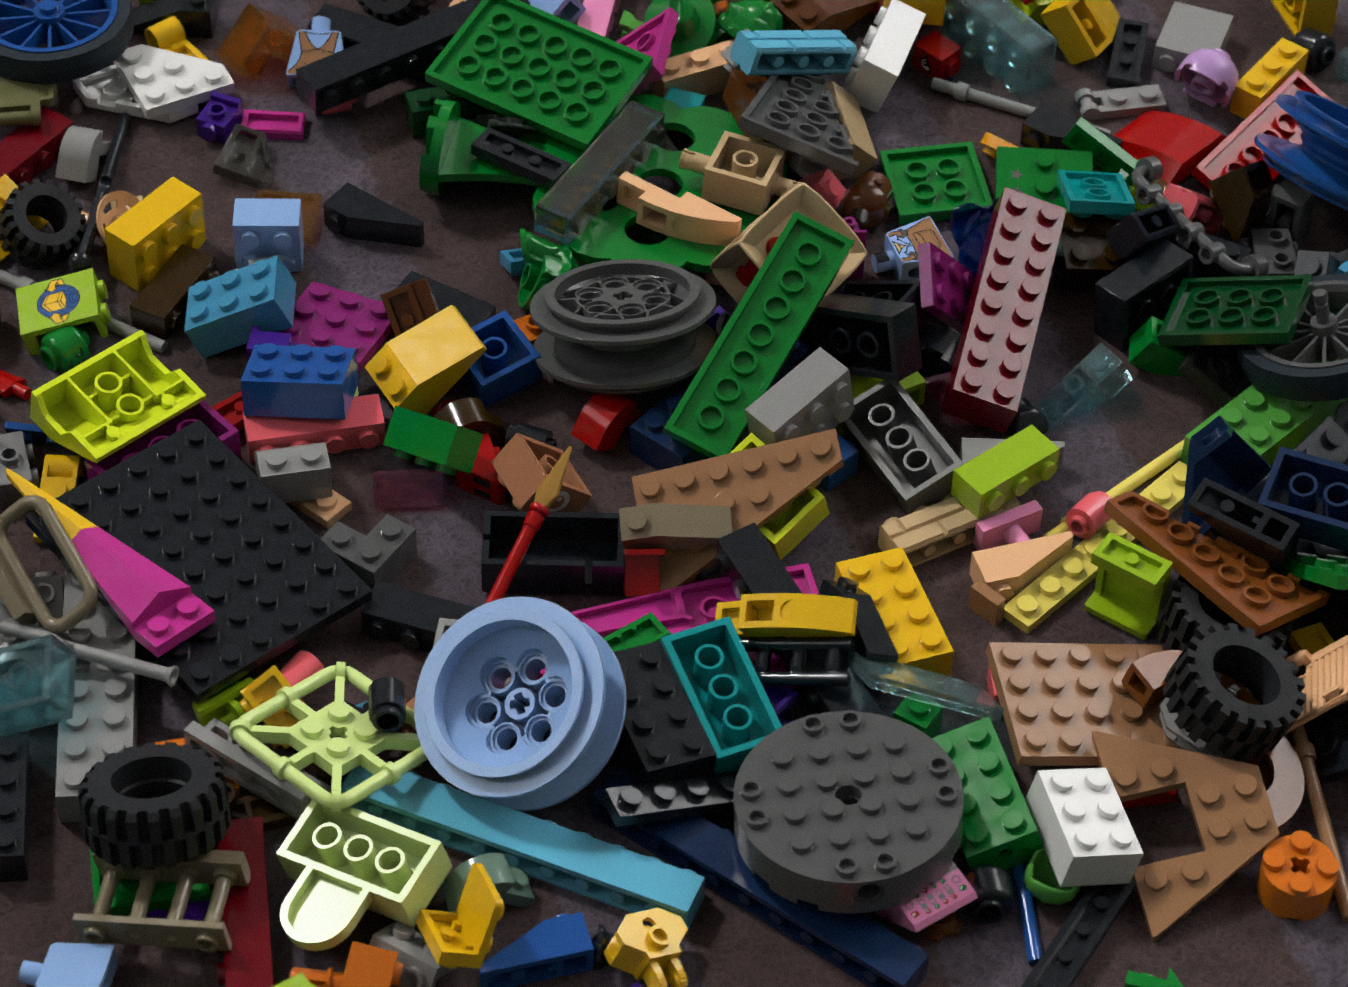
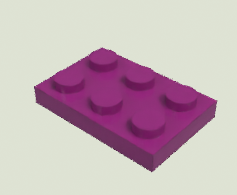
(944, 285)

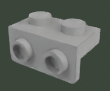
(419, 964)

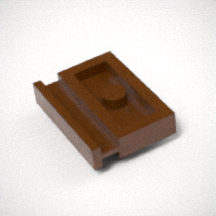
(409, 305)

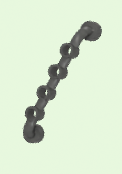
(1151, 170)

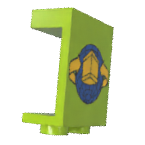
(61, 303)

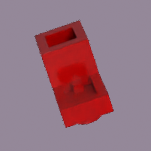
(604, 420)

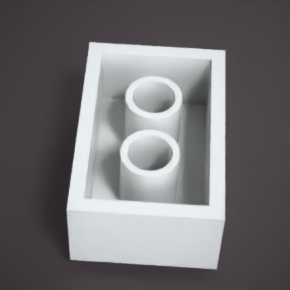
(884, 55)
(1083, 827)

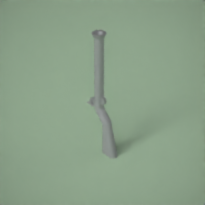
(87, 653)

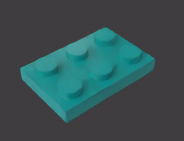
(1095, 193)

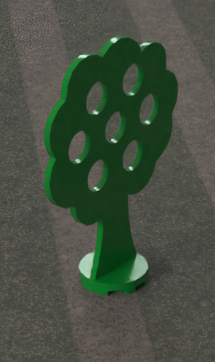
(604, 238)

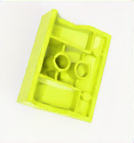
(112, 399)

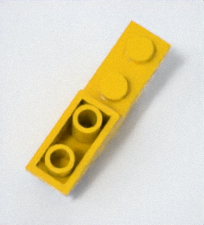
(790, 615)

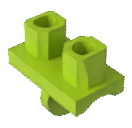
(222, 706)

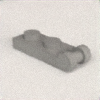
(1119, 102)

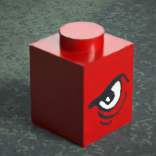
(936, 56)

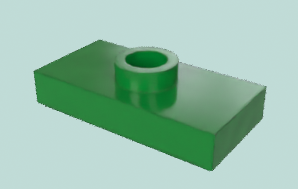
(639, 632)

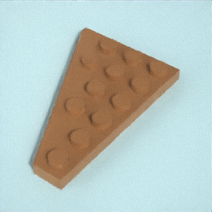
(752, 482)

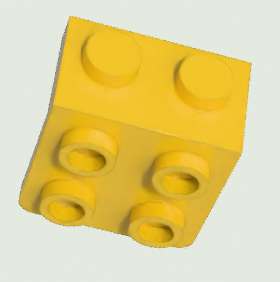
(464, 935)

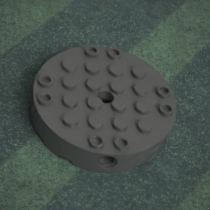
(848, 811)

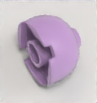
(1208, 76)

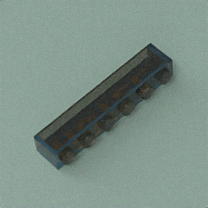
(596, 172)

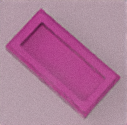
(276, 123)

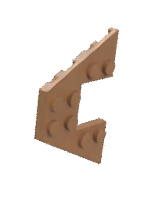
(1227, 809)

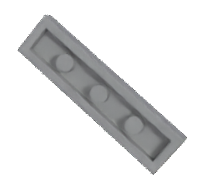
(247, 769)

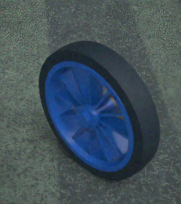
(103, 36)

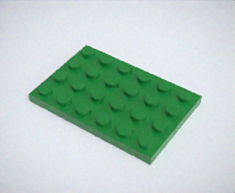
(539, 70)

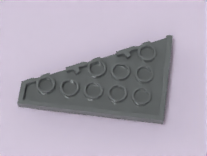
(800, 118)

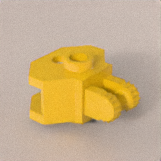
(649, 950)

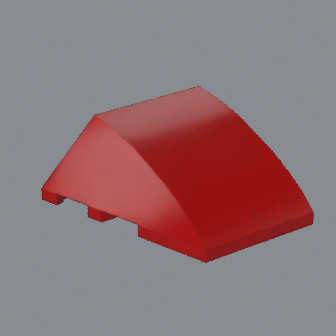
(1171, 138)

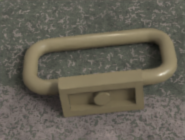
(15, 583)

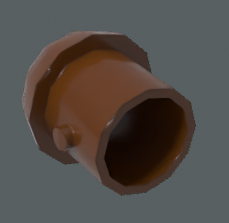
(868, 200)

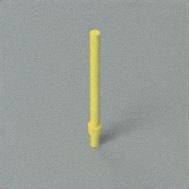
(1134, 480)

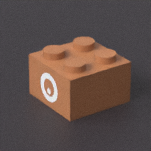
(526, 464)

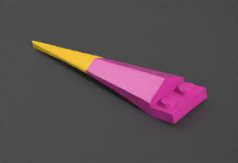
(147, 599)

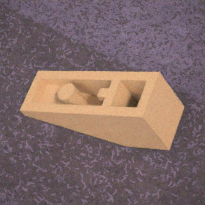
(1016, 565)

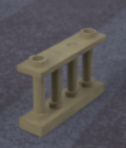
(217, 867)

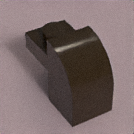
(472, 415)

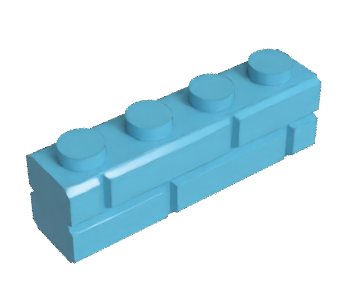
(793, 52)

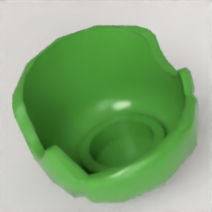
(1042, 881)

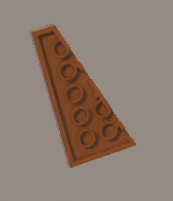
(1218, 569)

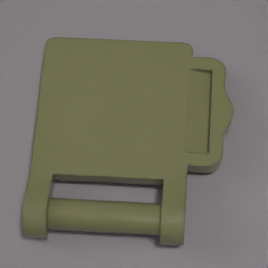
(24, 96)

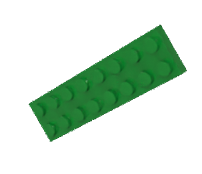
(759, 336)

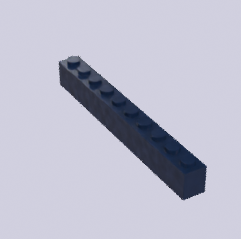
(844, 939)

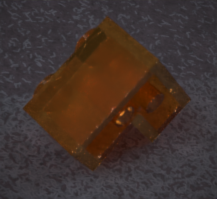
(255, 40)

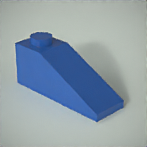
(545, 952)

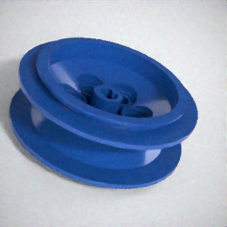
(1322, 157)

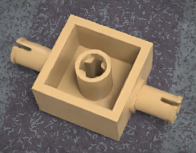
(740, 172)

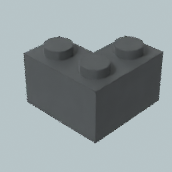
(379, 554)

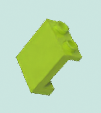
(1129, 585)

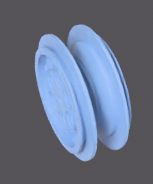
(466, 685)

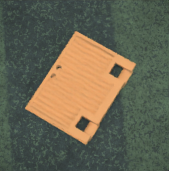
(1324, 679)

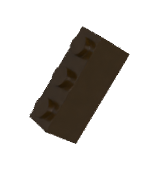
(163, 301)

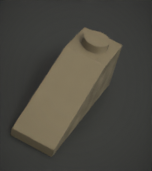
(673, 525)

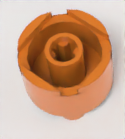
(1297, 877)

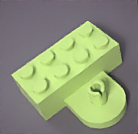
(351, 866)

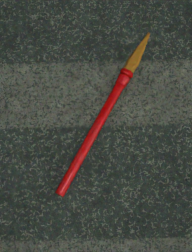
(539, 510)

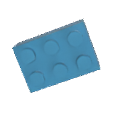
(227, 306)

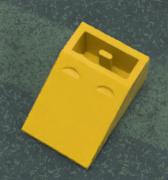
(1081, 26)

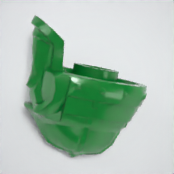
(746, 15)
(544, 264)

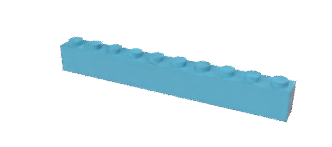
(533, 844)

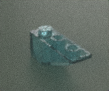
(1085, 387)

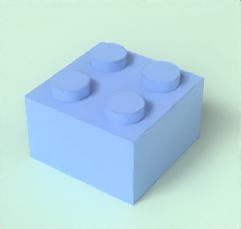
(267, 230)

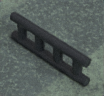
(799, 647)

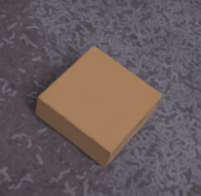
(987, 603)

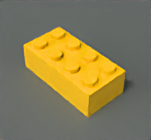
(902, 607)

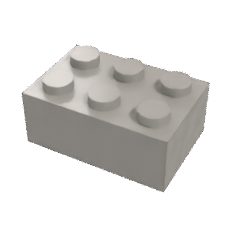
(804, 401)

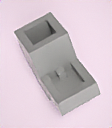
(80, 154)

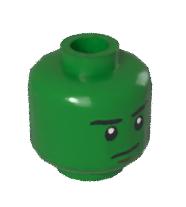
(65, 348)

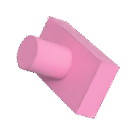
(1008, 526)

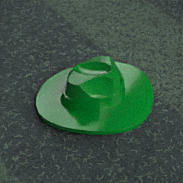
(694, 24)

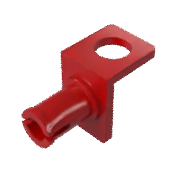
(642, 571)

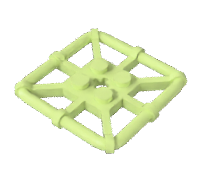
(314, 742)

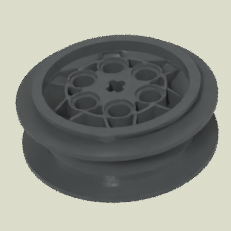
(623, 326)

